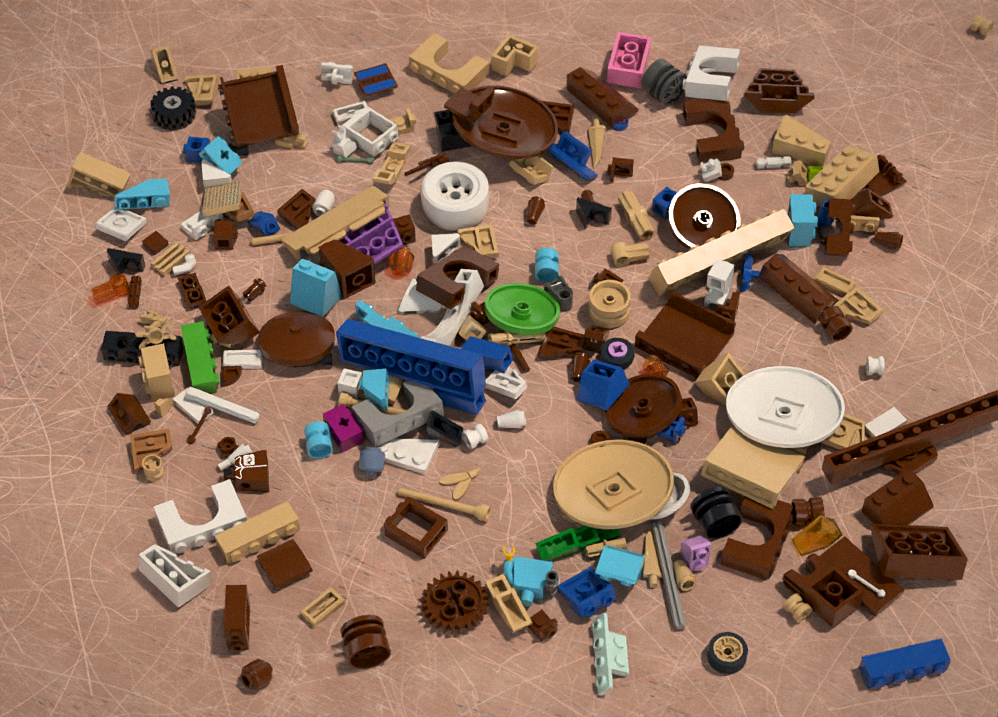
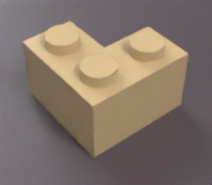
(514, 53)
(156, 373)

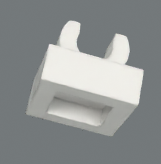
(711, 170)

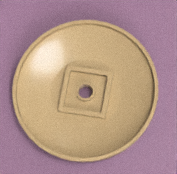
(632, 468)

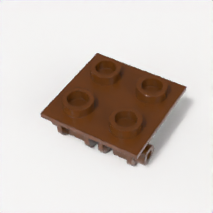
(887, 178)

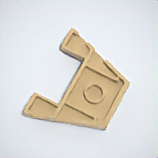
(849, 433)

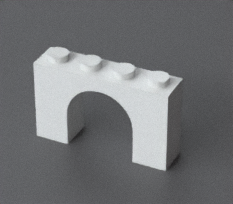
(706, 60)
(184, 536)

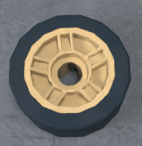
(727, 643)

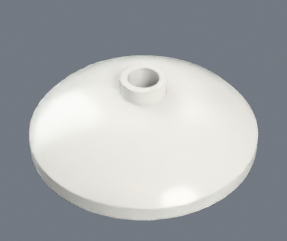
(678, 498)

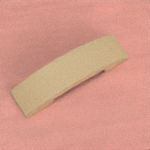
(393, 165)

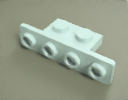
(610, 654)

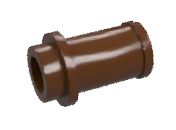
(257, 286)

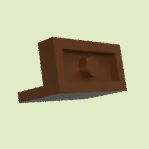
(127, 412)

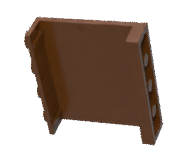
(686, 335)

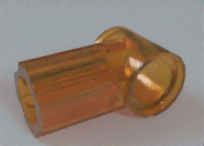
(117, 286)

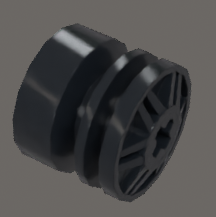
(716, 513)

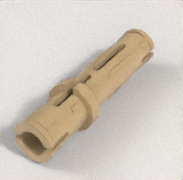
(508, 338)

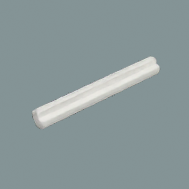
(222, 405)

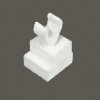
(341, 145)

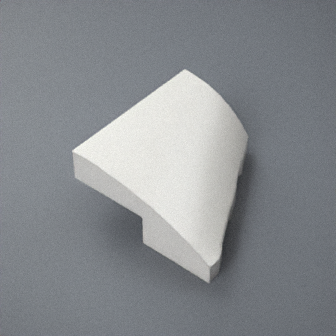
(418, 302)

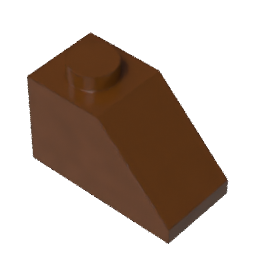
(871, 205)

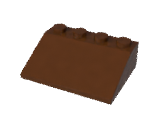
(918, 552)

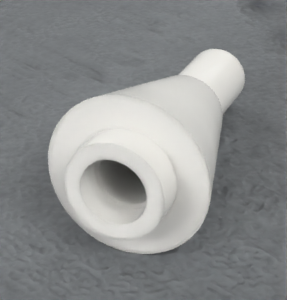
(241, 450)

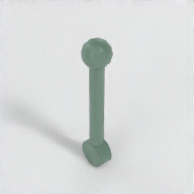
(369, 160)

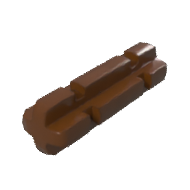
(134, 292)

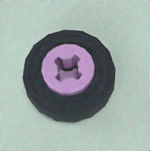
(624, 355)

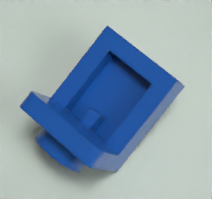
(265, 222)
(674, 430)

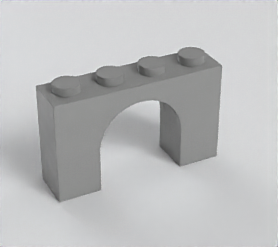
(384, 427)

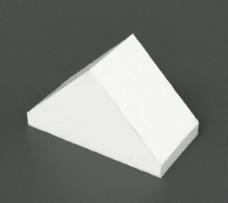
(213, 175)
(444, 245)

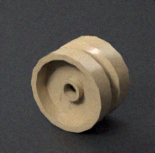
(609, 303)

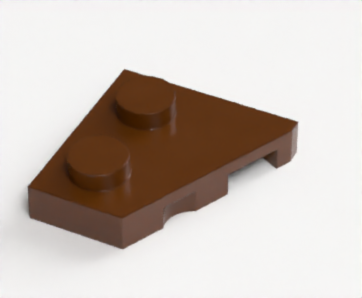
(297, 209)
(561, 343)

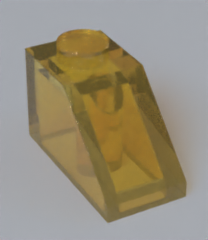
(817, 535)

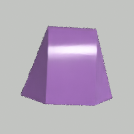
(375, 238)

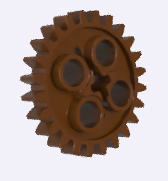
(472, 595)

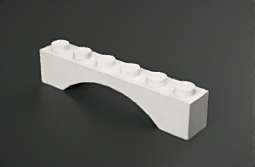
(455, 317)

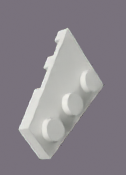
(410, 453)

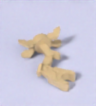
(155, 334)

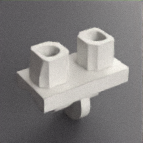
(337, 73)

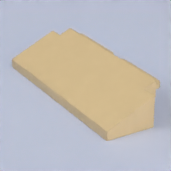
(336, 222)

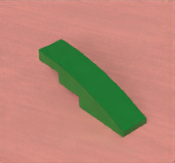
(573, 541)

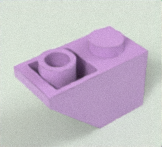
(696, 552)

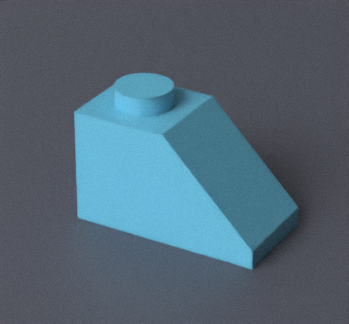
(376, 387)

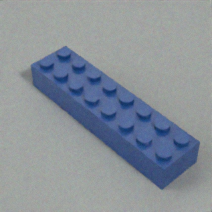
(411, 358)

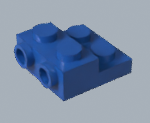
(587, 592)

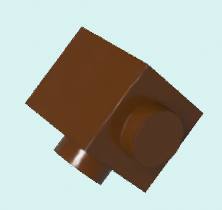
(405, 229)
(224, 235)

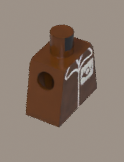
(250, 472)

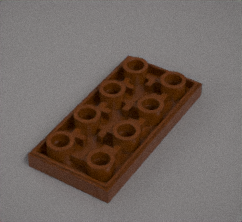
(849, 557)

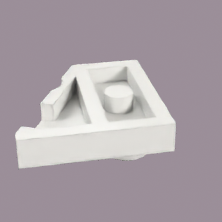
(506, 383)

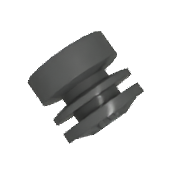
(663, 81)

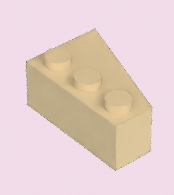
(800, 143)
(97, 175)

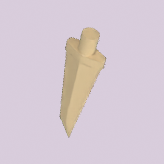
(596, 137)
(651, 564)

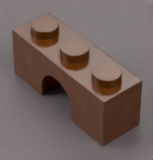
(841, 211)

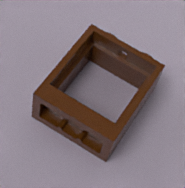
(432, 537)
(237, 617)

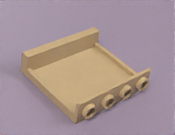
(751, 467)

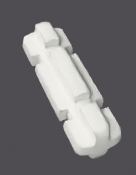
(773, 162)

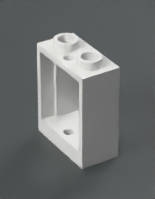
(361, 121)

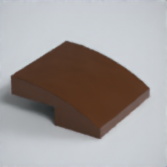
(284, 563)

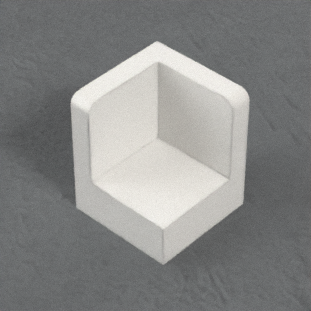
(349, 382)

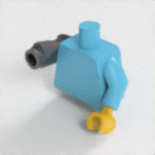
(530, 577)

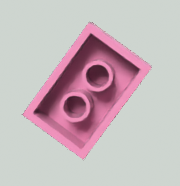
(629, 59)

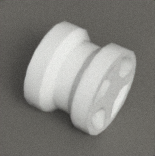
(875, 366)

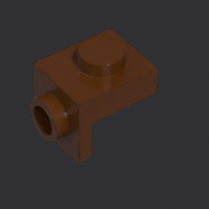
(620, 167)

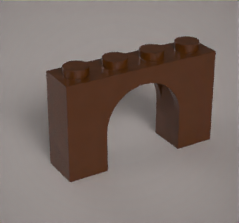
(722, 147)
(435, 281)
(759, 559)

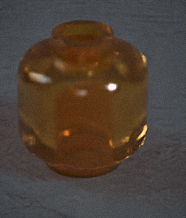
(401, 261)

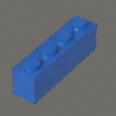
(904, 663)

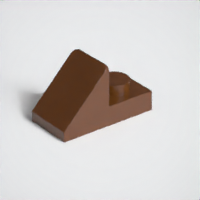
(595, 338)

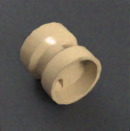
(982, 25)
(153, 468)
(797, 608)

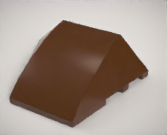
(778, 91)

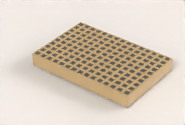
(222, 198)

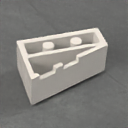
(173, 576)

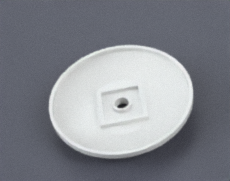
(762, 396)

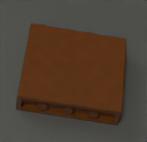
(259, 108)

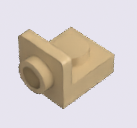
(405, 123)

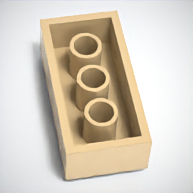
(843, 175)

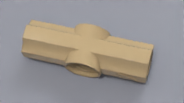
(636, 215)

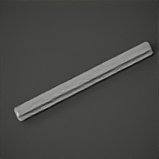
(668, 575)

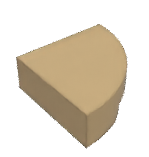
(162, 406)

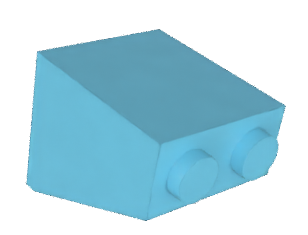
(314, 288)

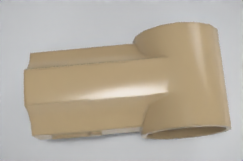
(624, 254)

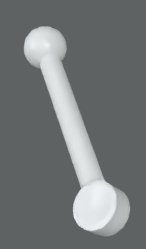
(852, 574)

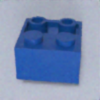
(601, 384)

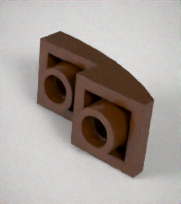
(192, 290)

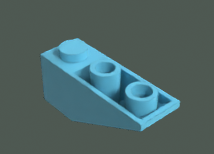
(144, 195)

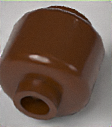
(256, 674)

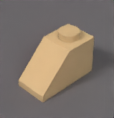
(164, 63)

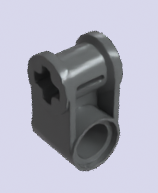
(561, 292)

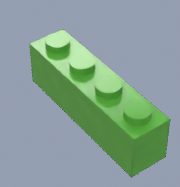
(198, 357)

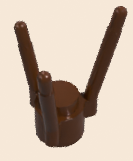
(434, 161)

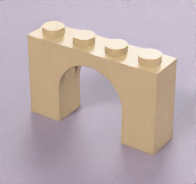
(426, 56)

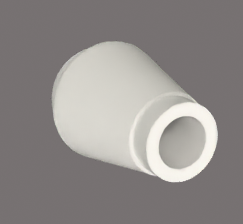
(513, 419)

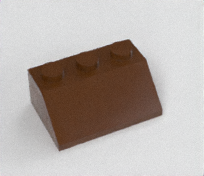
(228, 318)
(898, 501)

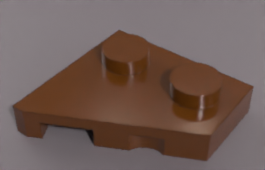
(562, 113)

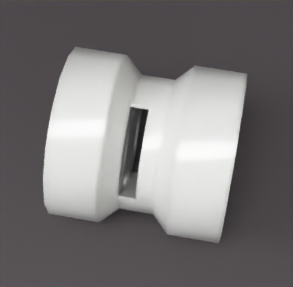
(475, 436)

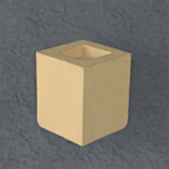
(471, 328)

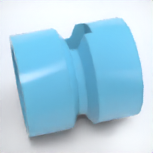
(546, 264)
(318, 439)

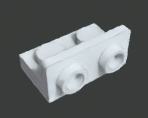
(199, 225)

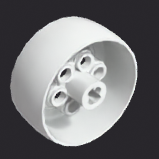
(455, 208)

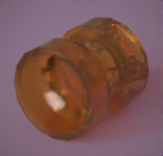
(654, 366)

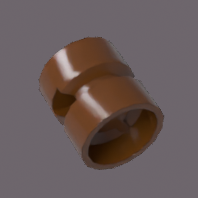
(835, 323)
(807, 510)

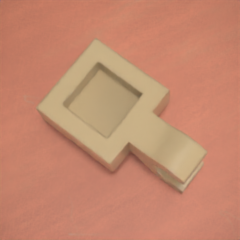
(289, 142)

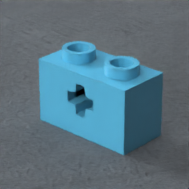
(218, 148)

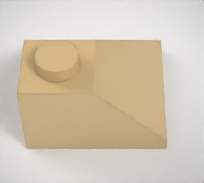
(719, 377)

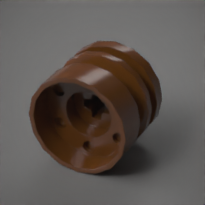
(365, 641)

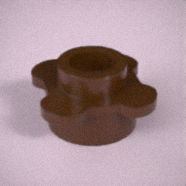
(227, 442)

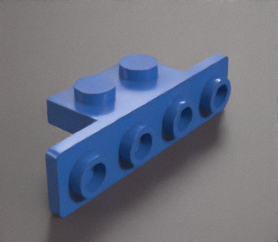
(573, 154)

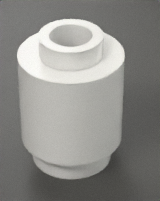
(323, 202)

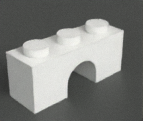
(720, 283)

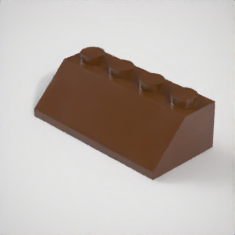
(599, 96)
(796, 286)

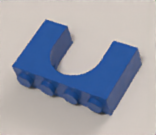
(495, 357)

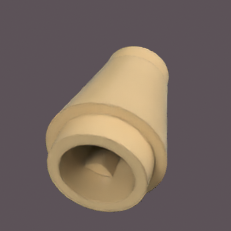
(684, 577)

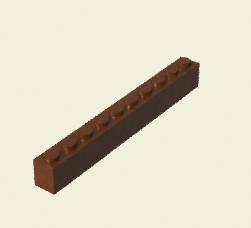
(911, 438)

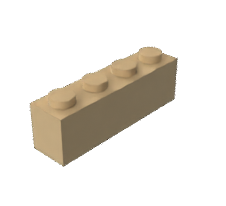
(257, 532)

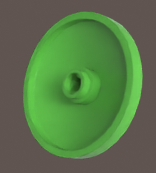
(522, 308)

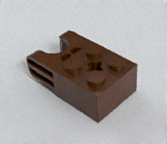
(825, 590)

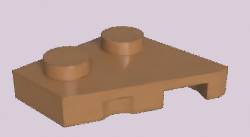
(244, 213)
(149, 443)

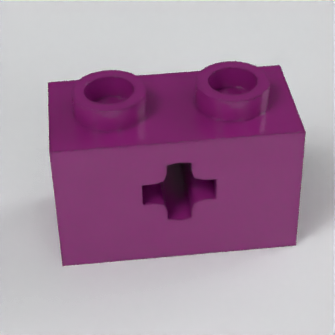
(344, 428)

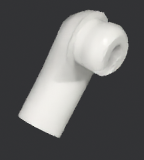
(187, 266)

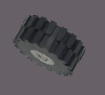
(173, 108)

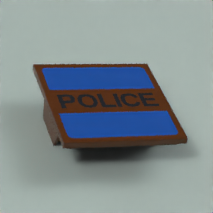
(375, 80)

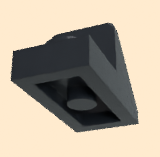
(590, 210)
(124, 260)
(443, 428)

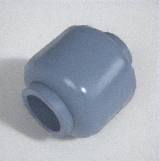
(372, 460)

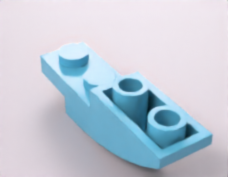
(369, 316)

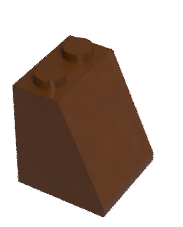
(352, 268)

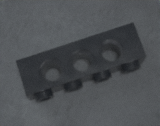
(125, 347)

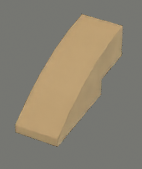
(507, 603)

